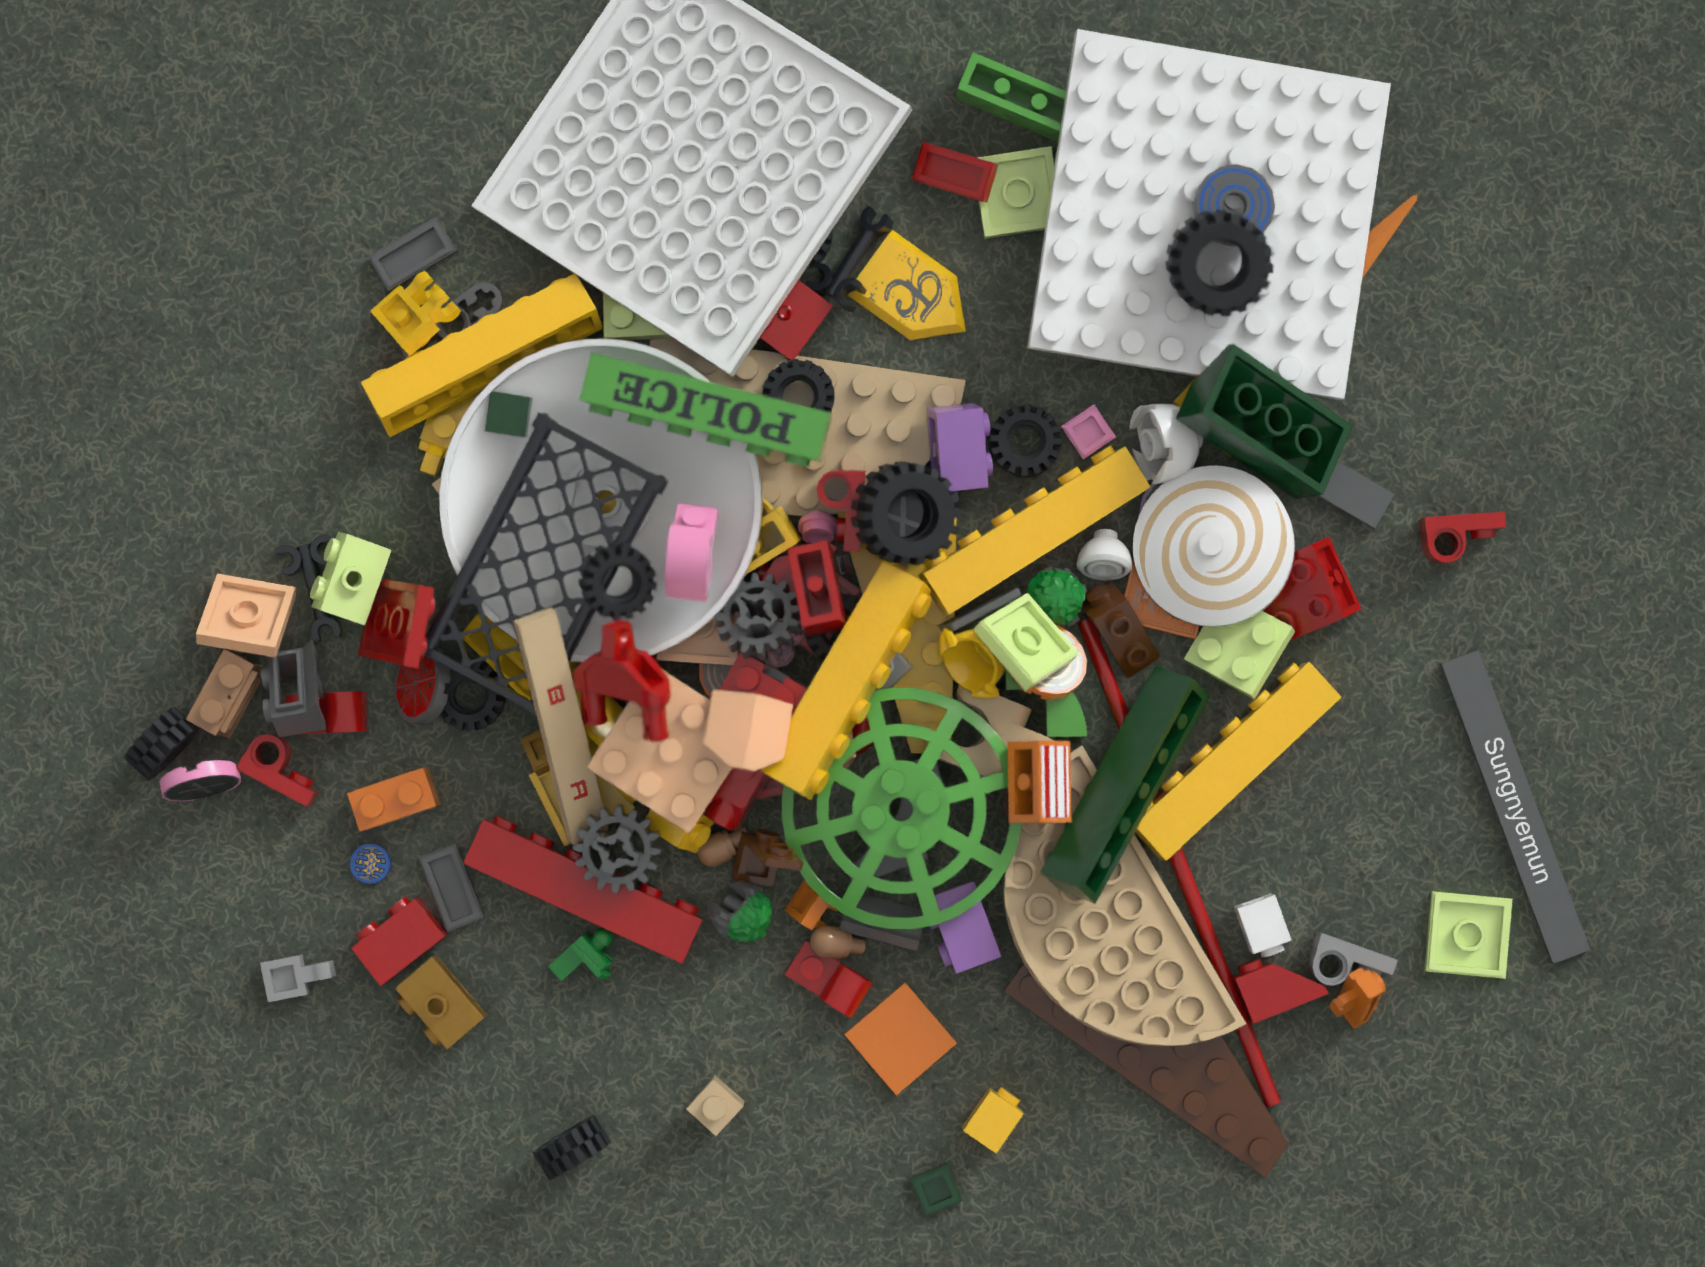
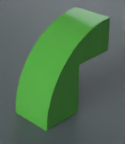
(1062, 716)

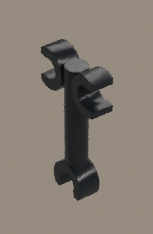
(841, 284)
(307, 557)

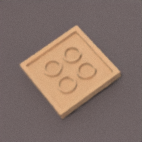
(668, 775)

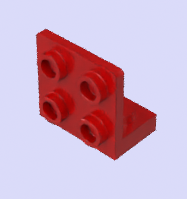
(1315, 591)

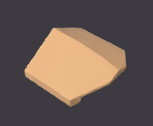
(747, 729)

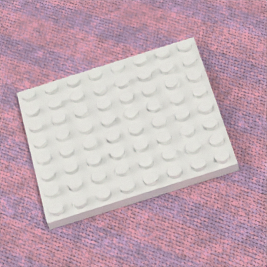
(1132, 150)
(693, 165)

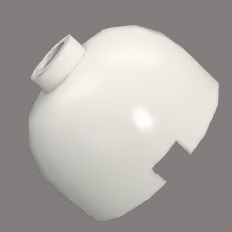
(1162, 438)

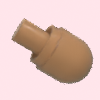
(720, 847)
(834, 943)

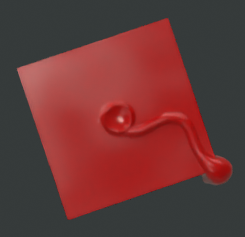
(796, 321)

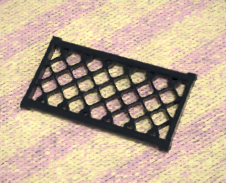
(542, 426)

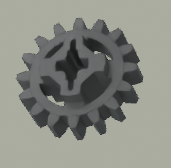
(759, 633)
(635, 856)

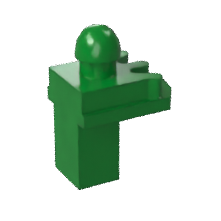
(588, 950)

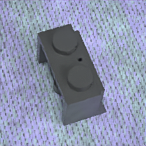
(306, 713)

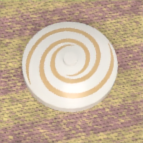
(1213, 546)

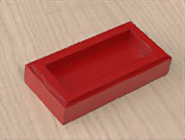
(955, 172)

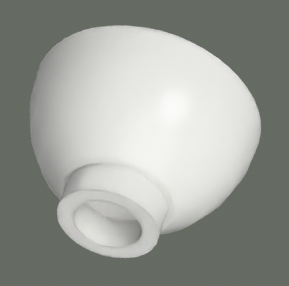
(1104, 557)

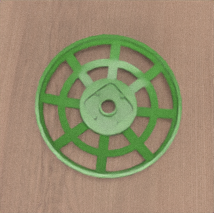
(924, 827)

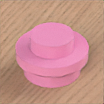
(817, 527)

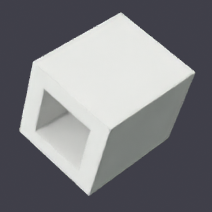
(1263, 925)

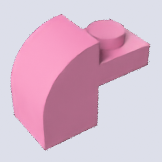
(690, 552)

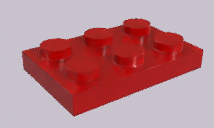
(398, 623)

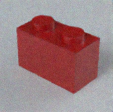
(817, 588)
(399, 940)

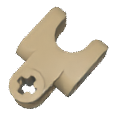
(1006, 719)

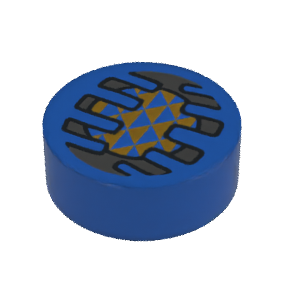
(370, 863)

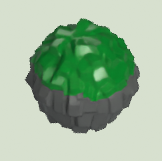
(1057, 594)
(745, 914)

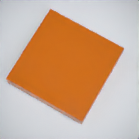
(900, 1038)

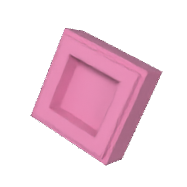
(1088, 432)

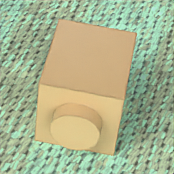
(715, 1105)

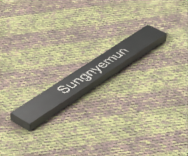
(1515, 806)

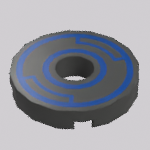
(1237, 181)

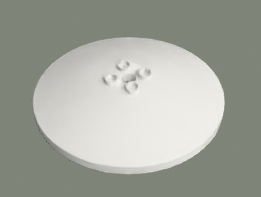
(696, 472)

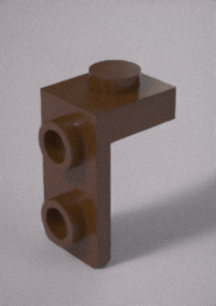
(1119, 628)
(761, 855)

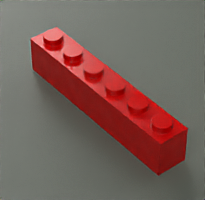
(555, 878)

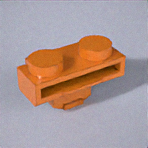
(1358, 997)

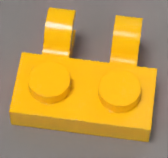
(406, 320)

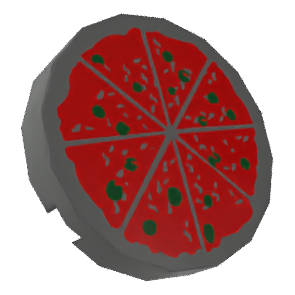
(421, 690)

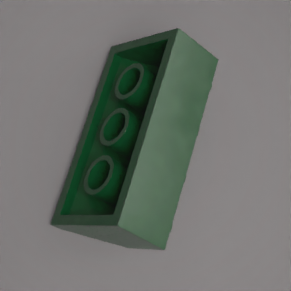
(1265, 423)

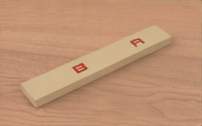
(559, 720)

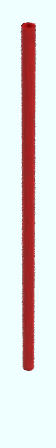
(1187, 882)

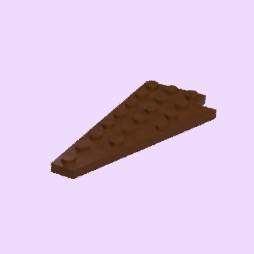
(1192, 1080)

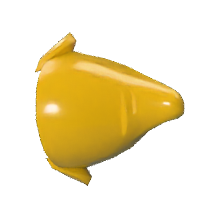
(971, 663)

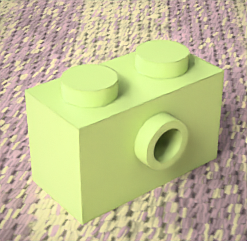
(349, 577)

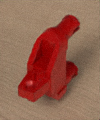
(625, 674)

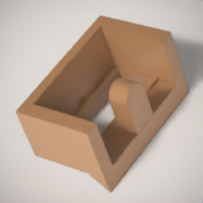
(226, 694)

